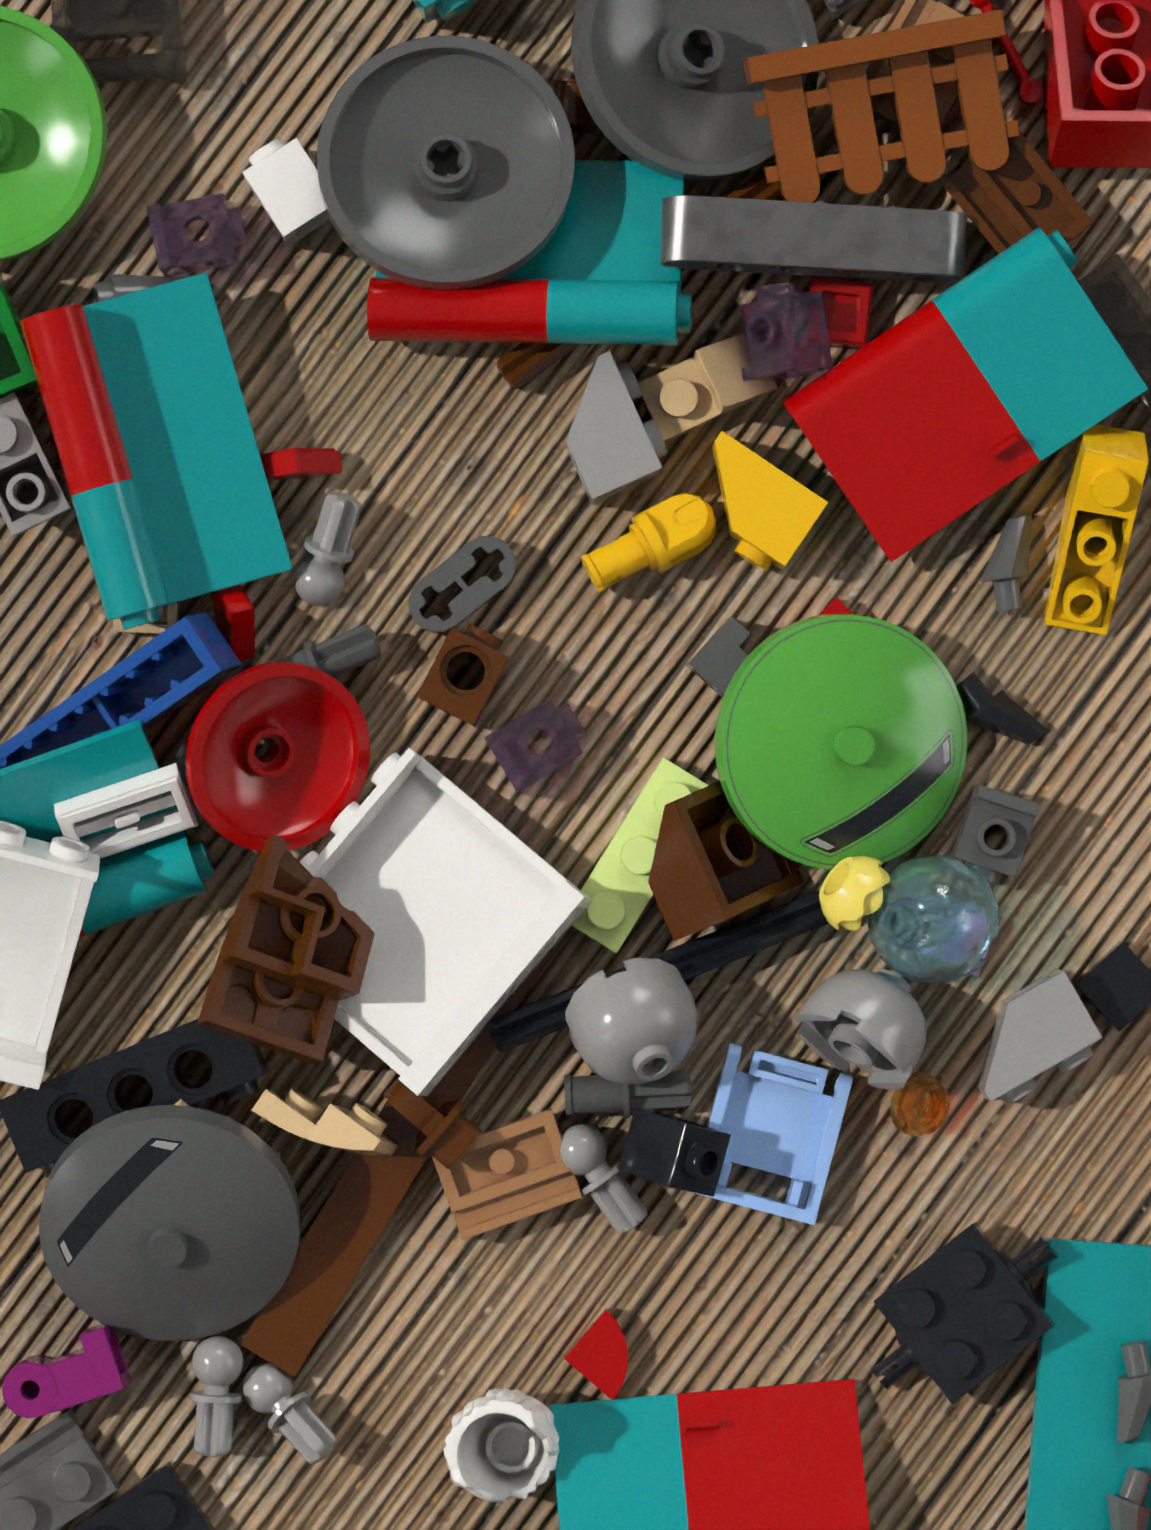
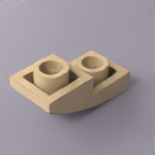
(338, 1127)

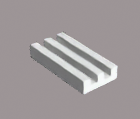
(123, 806)

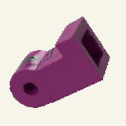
(52, 1384)

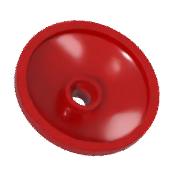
(312, 761)

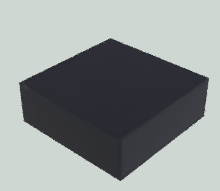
(1117, 985)

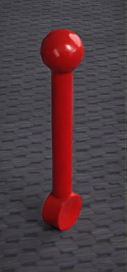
(1030, 89)

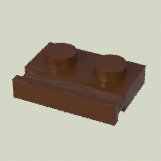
(1017, 198)

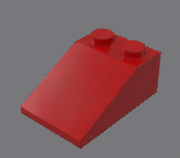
(1097, 83)

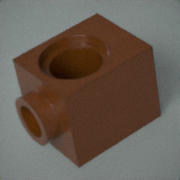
(464, 704)

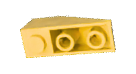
(1096, 527)

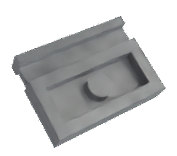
(52, 1477)

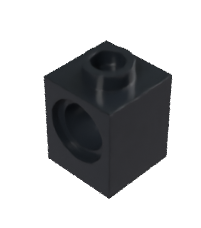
(674, 1151)

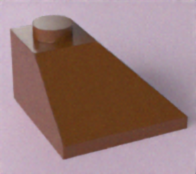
(712, 865)

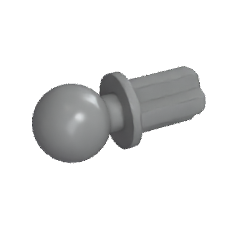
(320, 578)
(585, 1154)
(217, 1365)
(270, 1391)

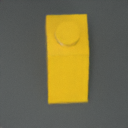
(762, 505)

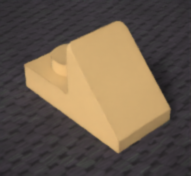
(701, 388)

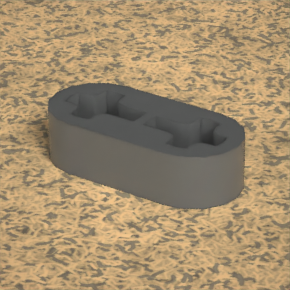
(452, 572)

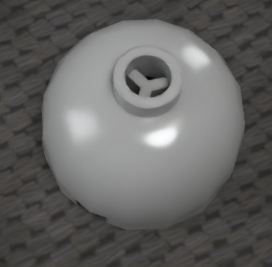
(633, 1021)
(866, 1022)

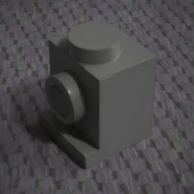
(990, 808)

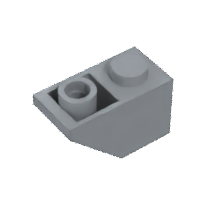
(607, 435)
(28, 476)
(1033, 1032)

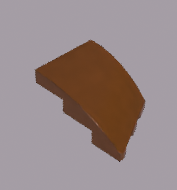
(286, 959)

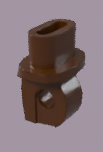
(443, 1130)

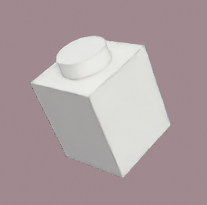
(287, 188)

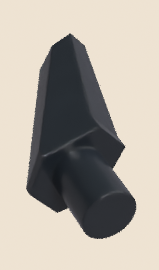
(998, 712)

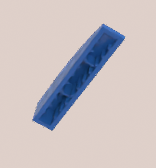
(140, 688)

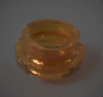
(920, 1105)

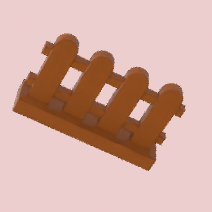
(914, 97)

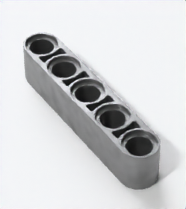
(813, 239)

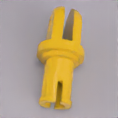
(657, 539)

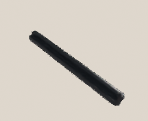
(689, 958)

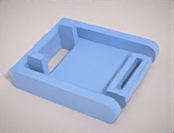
(780, 1127)

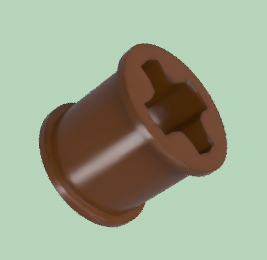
(573, 105)

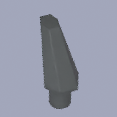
(1010, 562)
(1134, 1390)
(1127, 1508)

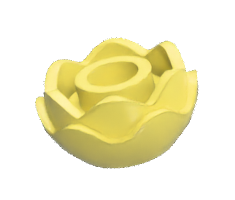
(852, 891)

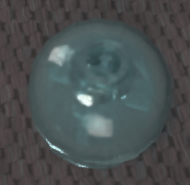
(934, 920)

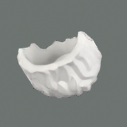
(502, 1445)

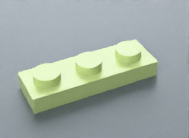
(622, 874)

